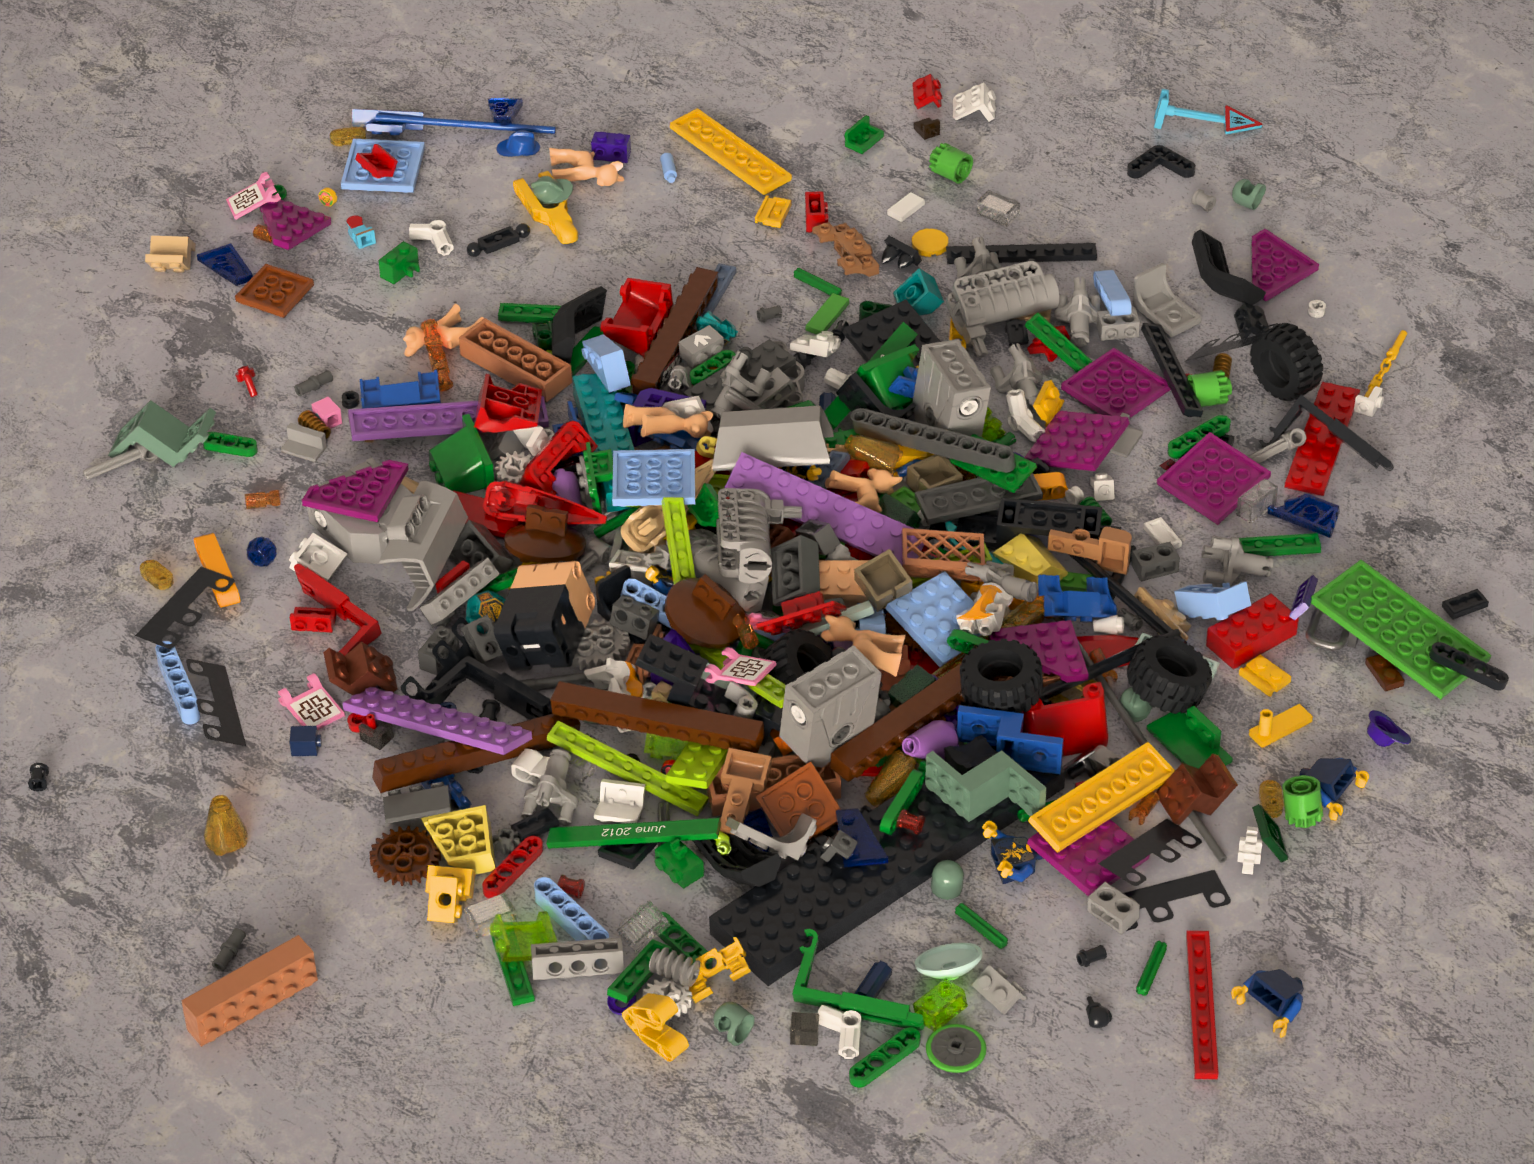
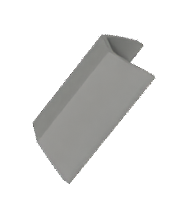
(773, 436)
(424, 535)

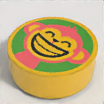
(327, 197)

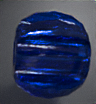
(261, 551)

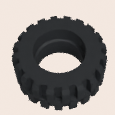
(1287, 362)
(796, 655)
(1002, 659)
(1169, 674)

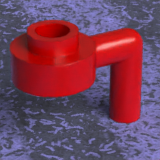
(246, 374)
(355, 720)

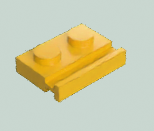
(773, 211)
(1048, 402)
(1265, 675)

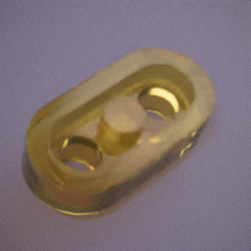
(345, 135)
(156, 574)
(1271, 798)

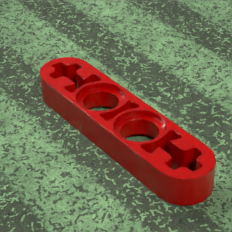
(508, 864)

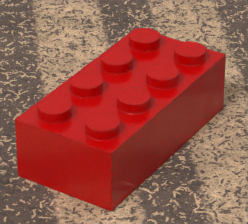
(1251, 631)

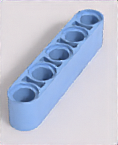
(1112, 293)
(643, 593)
(178, 683)
(567, 911)

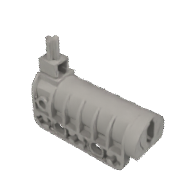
(999, 300)
(745, 532)
(705, 561)

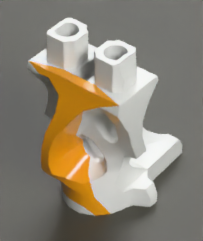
(987, 612)
(616, 677)

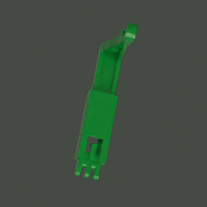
(869, 1008)

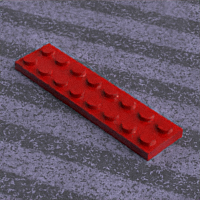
(1318, 455)

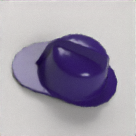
(1384, 730)

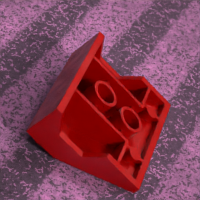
(505, 408)

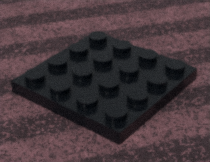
(872, 332)

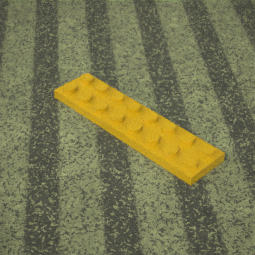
(730, 151)
(1101, 797)

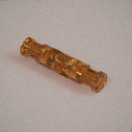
(434, 347)

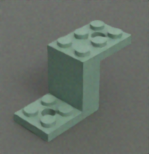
(163, 434)
(984, 785)

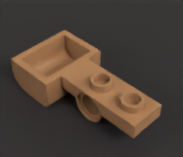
(1110, 551)
(743, 773)

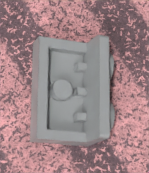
(997, 989)

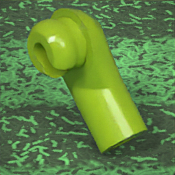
(723, 844)

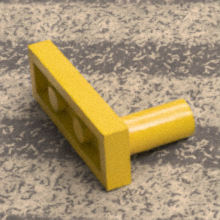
(1274, 728)

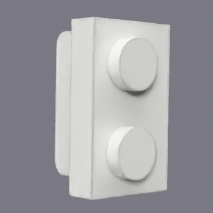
(974, 99)
(533, 438)
(620, 801)

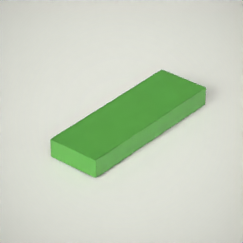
(827, 314)

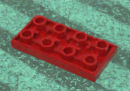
(474, 509)

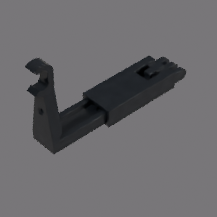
(1335, 427)
(503, 686)

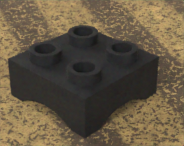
(970, 755)

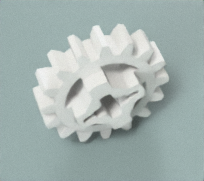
(511, 467)
(1250, 850)
(675, 991)

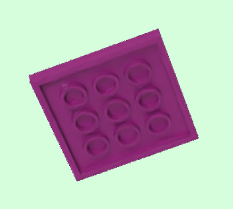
(1115, 385)
(1078, 440)
(1212, 477)
(1081, 859)

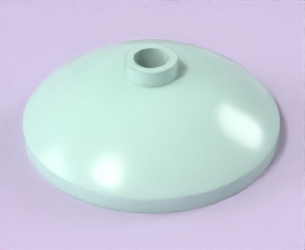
(949, 960)

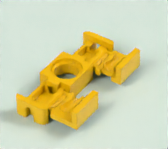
(733, 960)

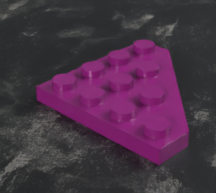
(291, 223)
(1277, 264)
(361, 494)
(1054, 645)

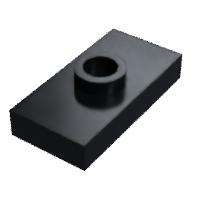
(1465, 604)
(536, 824)

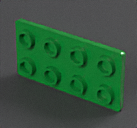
(599, 469)
(1009, 481)
(1189, 737)

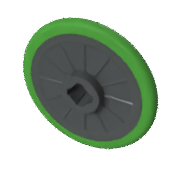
(956, 1048)

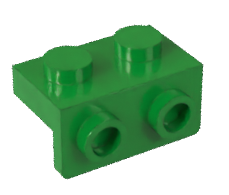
(862, 136)
(705, 506)

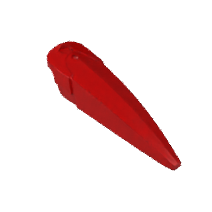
(510, 502)

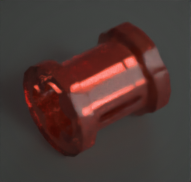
(910, 821)
(578, 885)

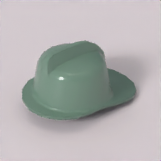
(551, 190)
(1134, 705)

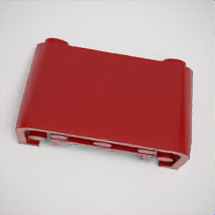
(639, 315)
(566, 441)
(1078, 721)

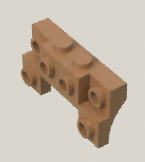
(851, 246)

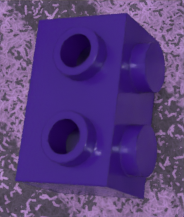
(611, 147)

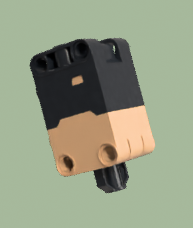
(544, 615)

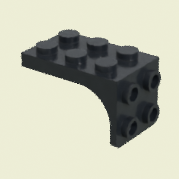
(858, 395)
(609, 591)

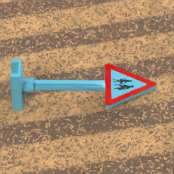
(1233, 119)

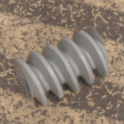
(674, 968)

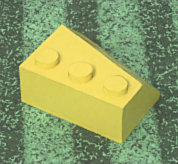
(1029, 558)
(464, 838)

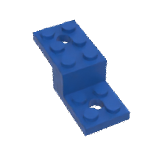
(1006, 733)

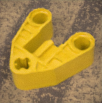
(648, 1021)

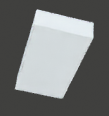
(906, 207)
(1161, 532)

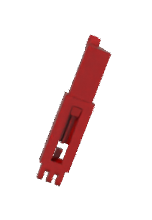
(333, 598)

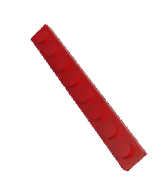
(1202, 1005)

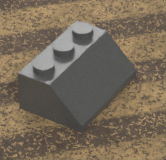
(478, 544)
(795, 569)
(417, 802)

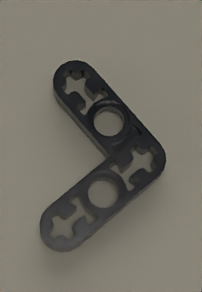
(1160, 156)

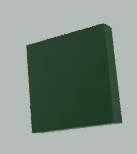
(1270, 833)

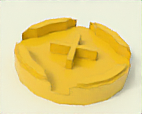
(930, 242)

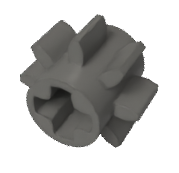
(506, 840)

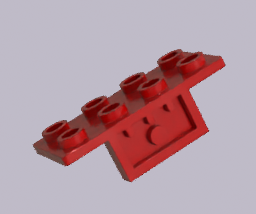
(802, 610)

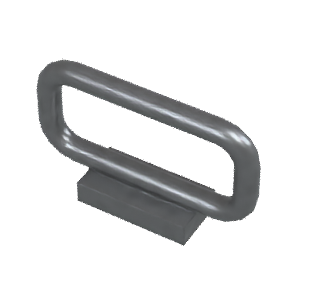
(1333, 646)

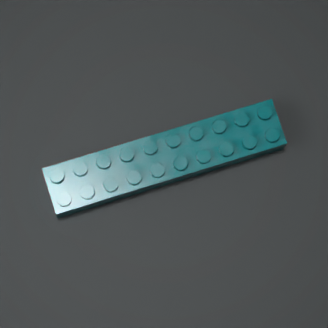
(603, 422)

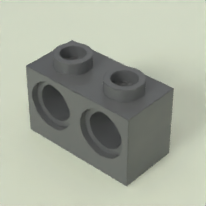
(821, 533)
(1155, 561)
(634, 617)
(478, 642)
(427, 660)

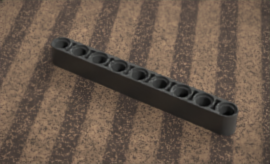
(933, 440)

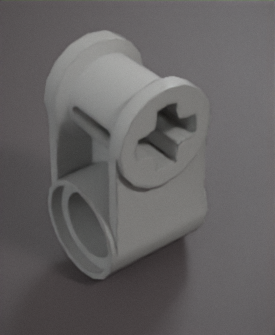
(1102, 758)

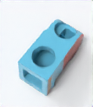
(359, 233)

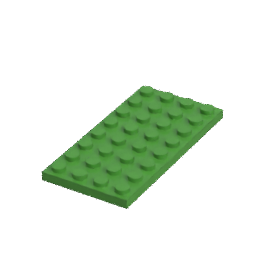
(1395, 626)

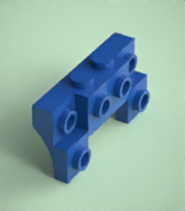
(401, 394)
(1076, 604)

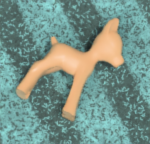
(584, 167)
(450, 335)
(664, 421)
(879, 482)
(867, 642)

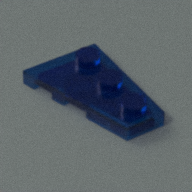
(868, 849)

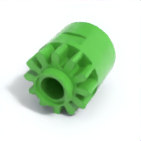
(951, 163)
(1211, 387)
(1302, 801)

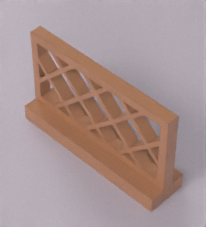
(927, 568)

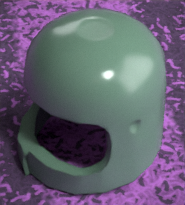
(1247, 194)
(947, 879)
(736, 1020)

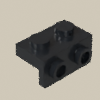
(1250, 320)

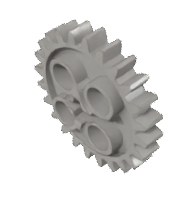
(599, 643)

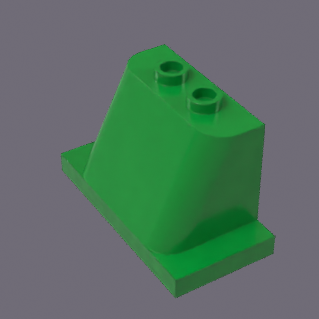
(883, 372)
(462, 460)

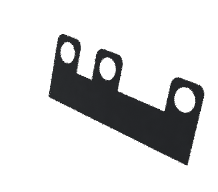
(1225, 346)
(178, 606)
(448, 663)
(223, 703)
(1150, 842)
(1160, 894)

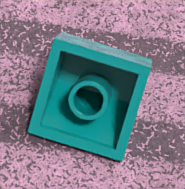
(920, 292)

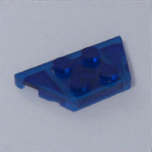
(1308, 513)

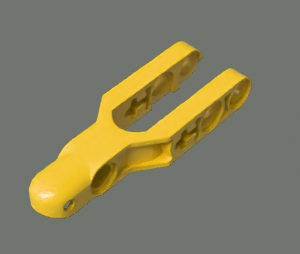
(556, 218)

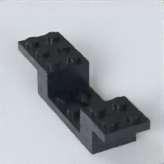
(1031, 518)
(690, 689)

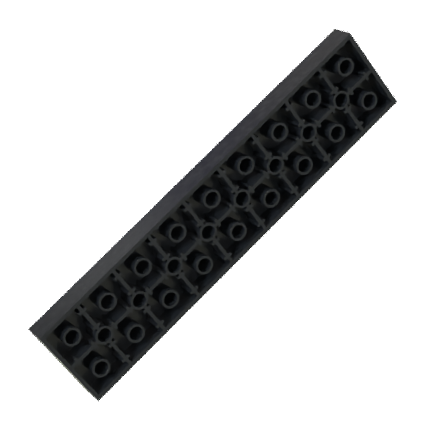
(840, 898)

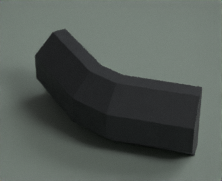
(1215, 271)
(575, 317)
(743, 863)

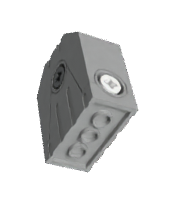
(950, 389)
(359, 538)
(830, 706)

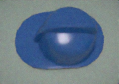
(518, 144)

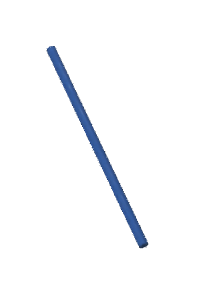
(463, 123)

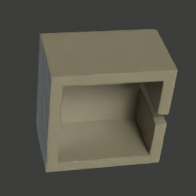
(932, 473)
(883, 579)

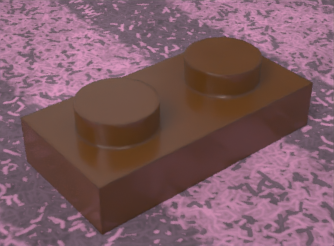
(1384, 672)

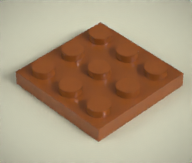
(274, 290)
(798, 794)

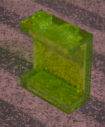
(515, 938)

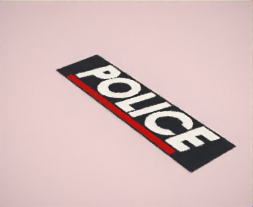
(665, 374)

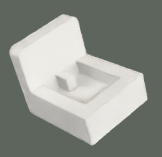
(1369, 404)
(1103, 486)

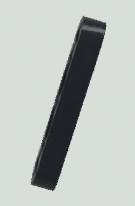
(1469, 665)

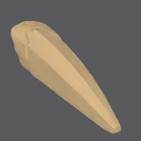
(647, 525)

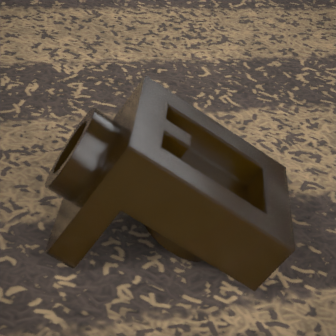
(927, 128)

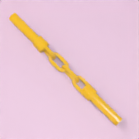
(1391, 355)

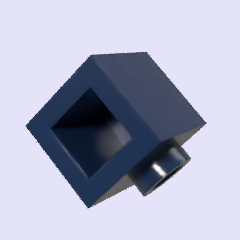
(304, 740)

